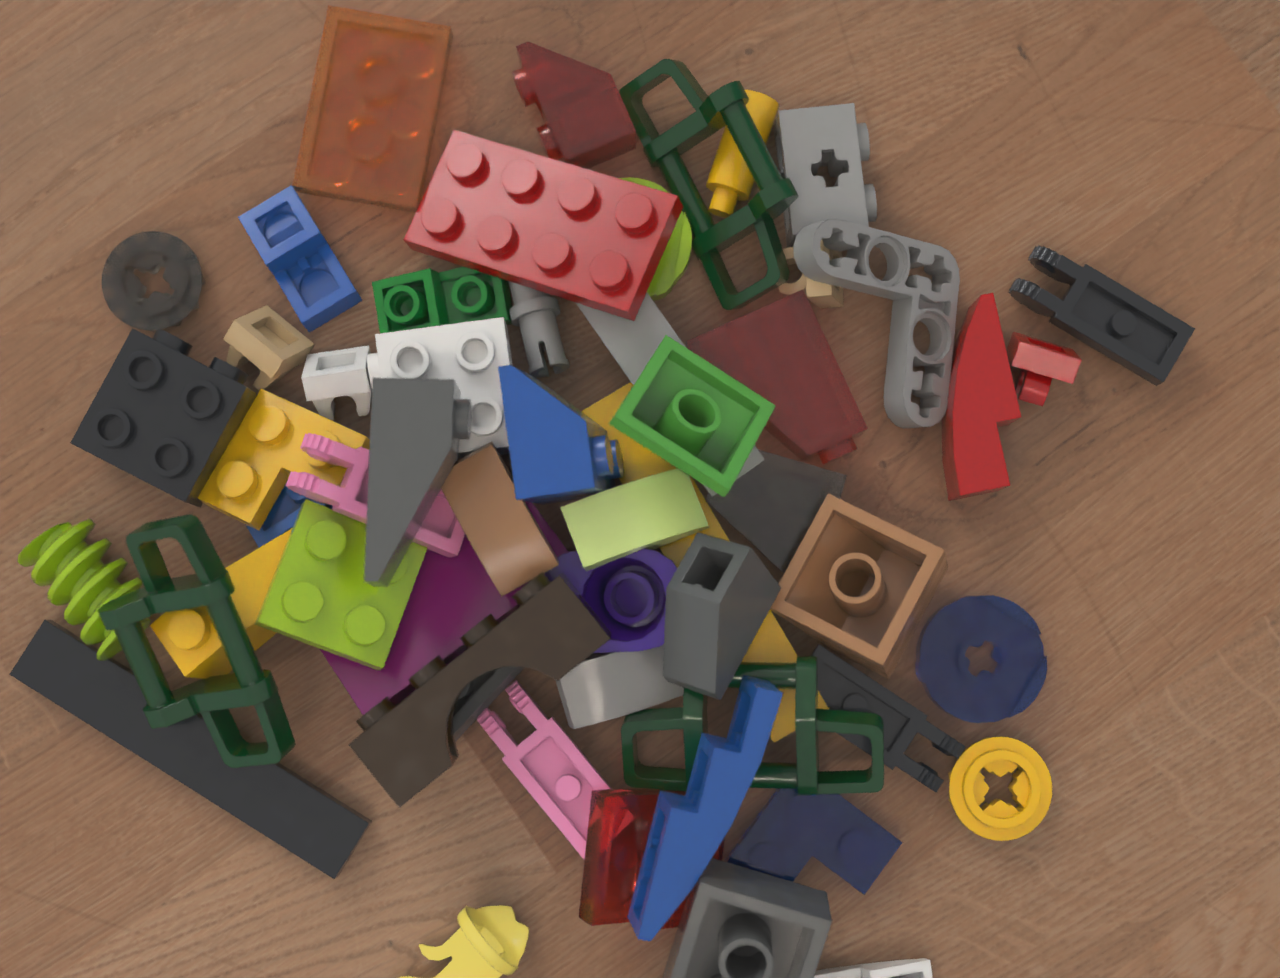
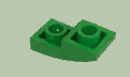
(440, 299)

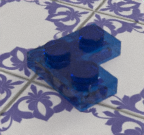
(817, 826)

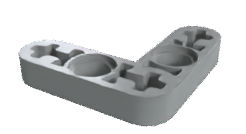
(912, 299)

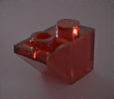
(578, 105)

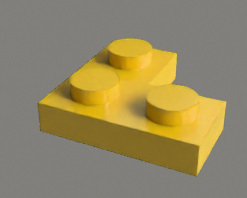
(265, 454)

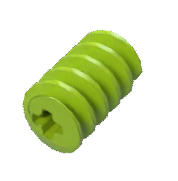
(79, 579)

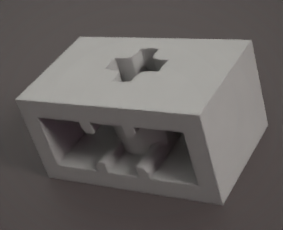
(818, 139)

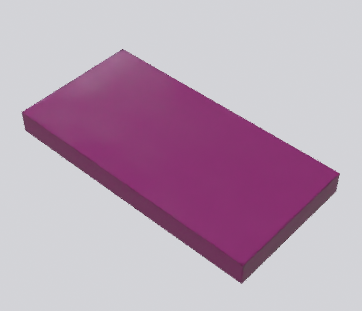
(442, 607)

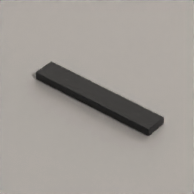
(261, 796)

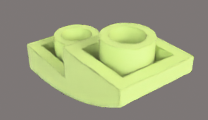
(634, 517)

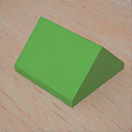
(693, 416)

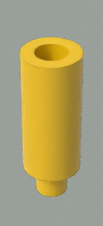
(729, 173)

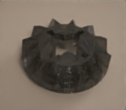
(149, 253)

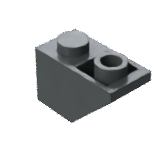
(714, 613)

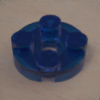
(1016, 650)

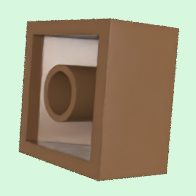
(860, 585)

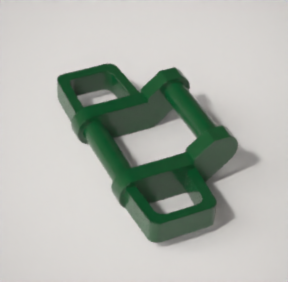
(713, 112)
(209, 696)
(774, 775)

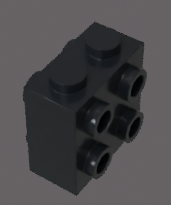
(165, 414)

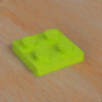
(323, 594)

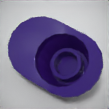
(624, 595)

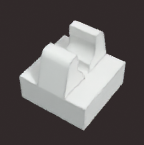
(337, 375)

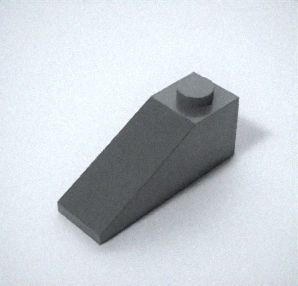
(410, 457)

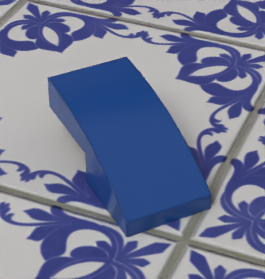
(300, 258)

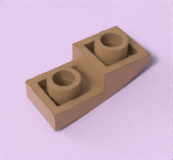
(495, 522)

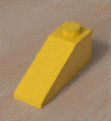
(190, 632)

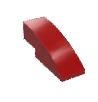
(978, 403)

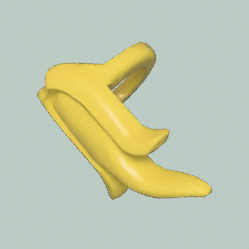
(483, 946)

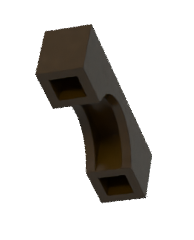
(415, 740)

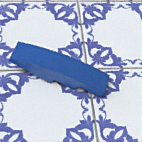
(692, 826)

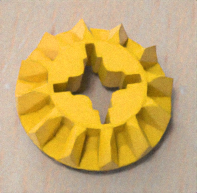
(1029, 787)

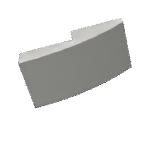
(614, 686)

